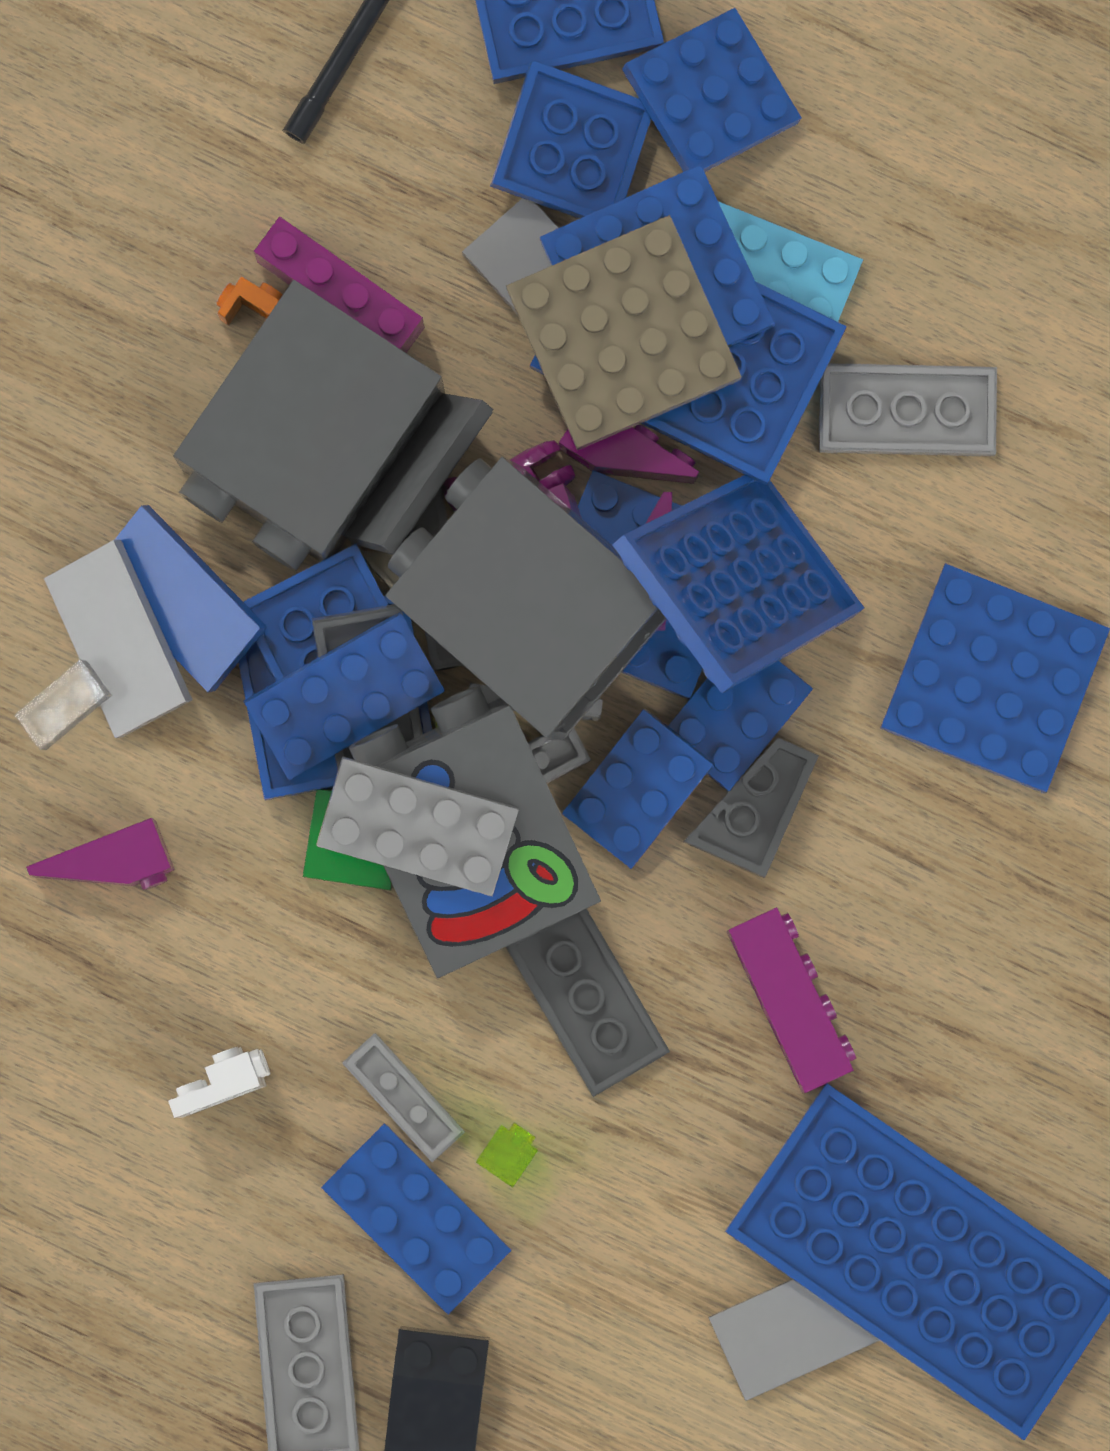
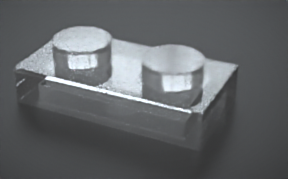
(63, 705)

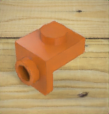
(258, 299)

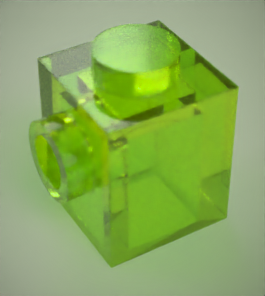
(508, 1153)

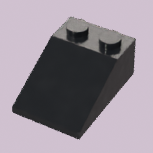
(436, 1391)

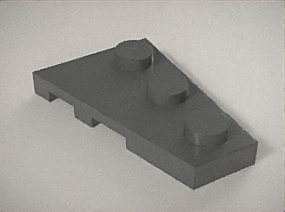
(757, 810)

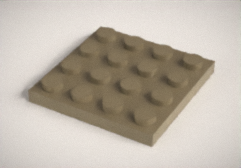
(623, 332)

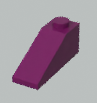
(120, 858)

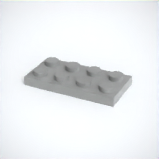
(417, 826)

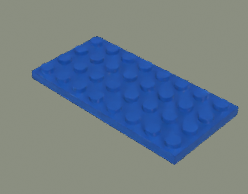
(924, 1261)

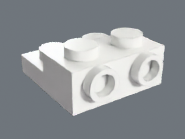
(229, 1077)

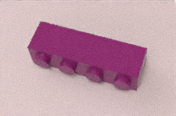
(298, 257)
(790, 1000)

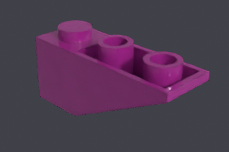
(633, 455)

